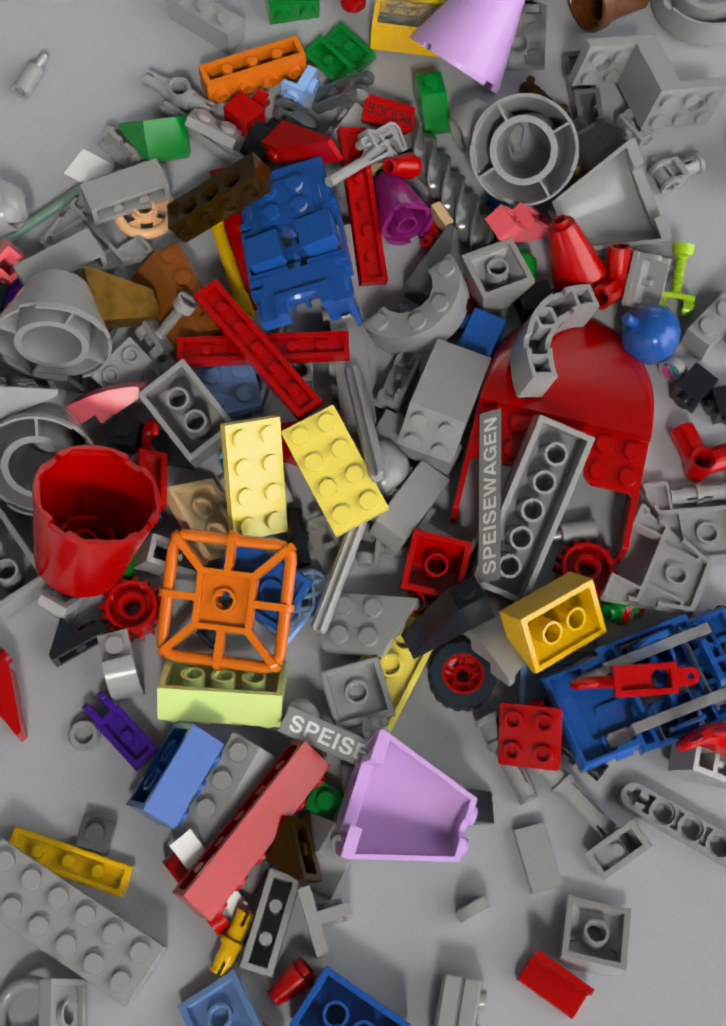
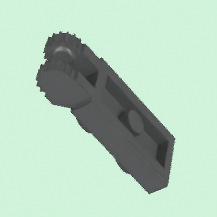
(343, 91)

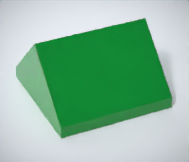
(158, 138)

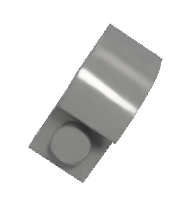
(120, 666)

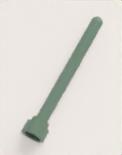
(44, 213)

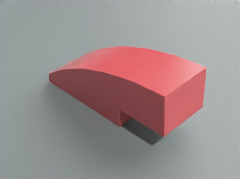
(520, 223)
(105, 401)

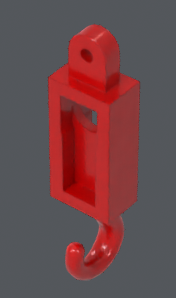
(152, 460)
(635, 679)

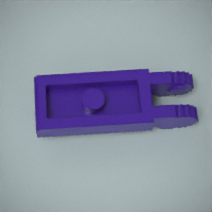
(123, 733)

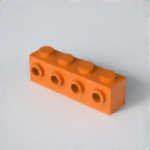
(252, 69)

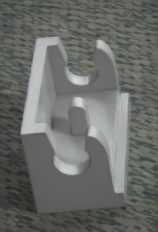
(645, 280)
(398, 383)
(439, 525)
(325, 544)

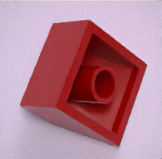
(434, 563)

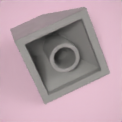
(497, 275)
(330, 864)

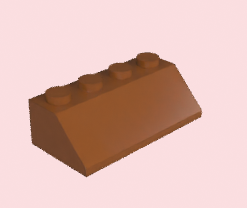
(168, 275)

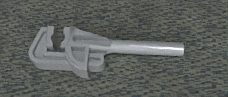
(375, 150)

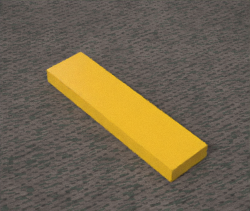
(74, 862)

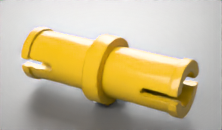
(232, 942)

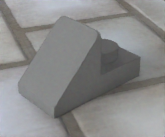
(62, 605)
(618, 849)

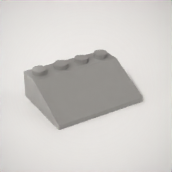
(23, 392)
(225, 790)

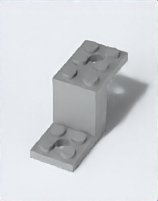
(647, 81)

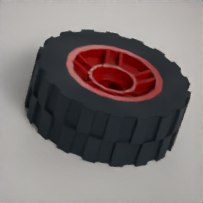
(456, 693)

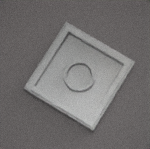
(356, 692)

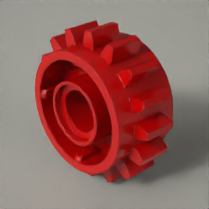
(588, 556)
(121, 598)

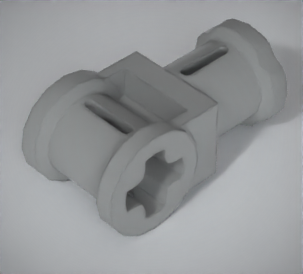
(675, 172)

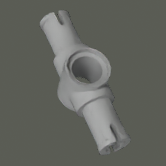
(178, 92)

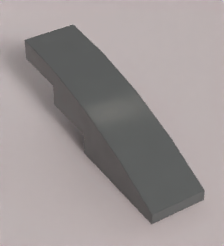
(583, 99)

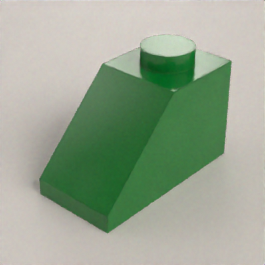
(432, 102)

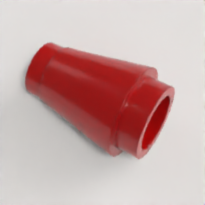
(403, 165)
(292, 981)

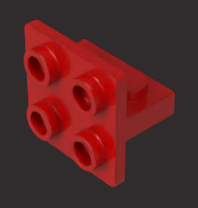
(530, 735)

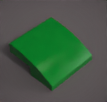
(339, 53)

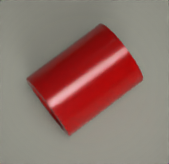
(426, 602)

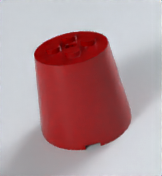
(90, 518)

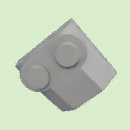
(594, 937)

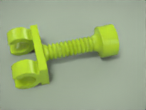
(682, 252)

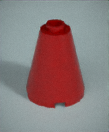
(572, 255)

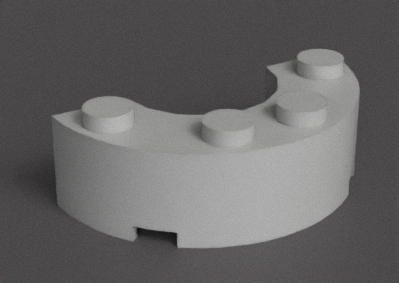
(692, 20)
(433, 320)

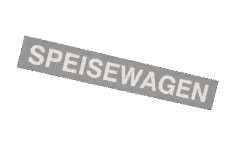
(489, 497)
(327, 736)

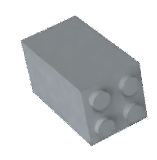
(443, 401)

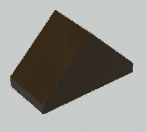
(295, 851)

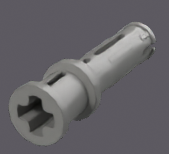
(516, 775)
(564, 785)

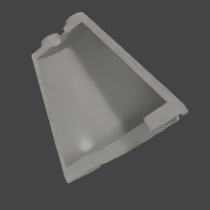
(615, 202)

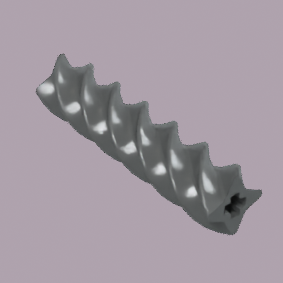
(450, 190)

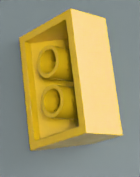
(554, 620)

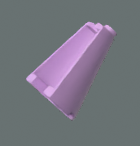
(473, 37)
(402, 808)

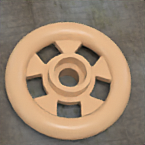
(133, 228)

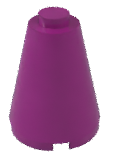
(400, 210)

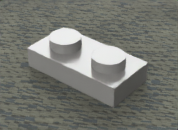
(206, 124)

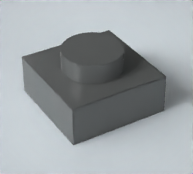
(96, 834)

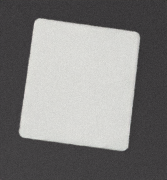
(88, 166)

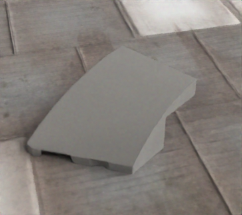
(492, 644)

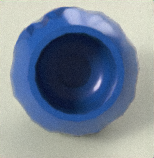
(650, 333)

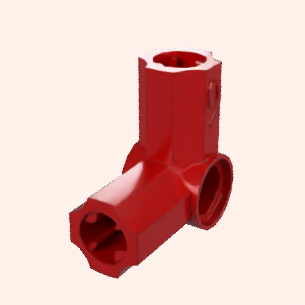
(617, 270)
(694, 451)

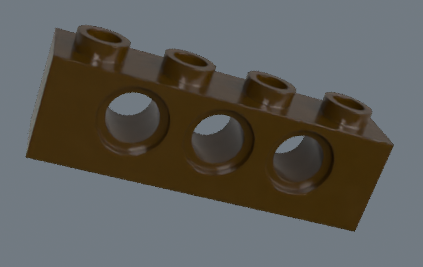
(219, 197)

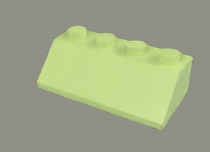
(220, 697)

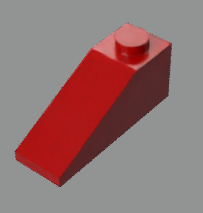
(293, 144)
(10, 700)

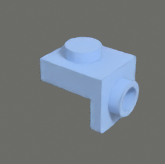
(305, 87)

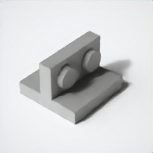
(332, 914)

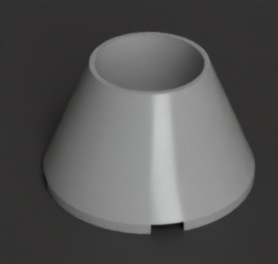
(491, 154)
(54, 328)
(19, 462)

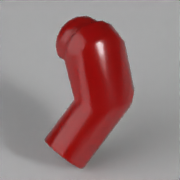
(430, 237)

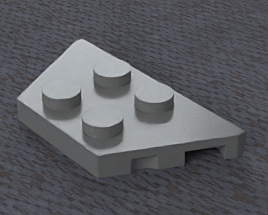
(366, 623)

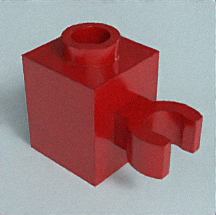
(244, 110)

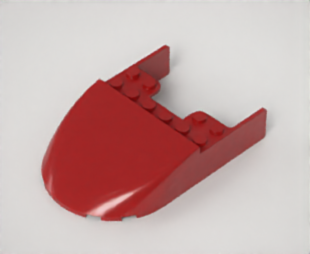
(597, 393)

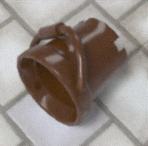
(598, 14)

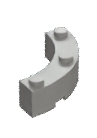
(531, 353)

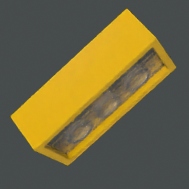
(397, 20)

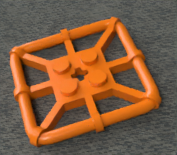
(239, 615)

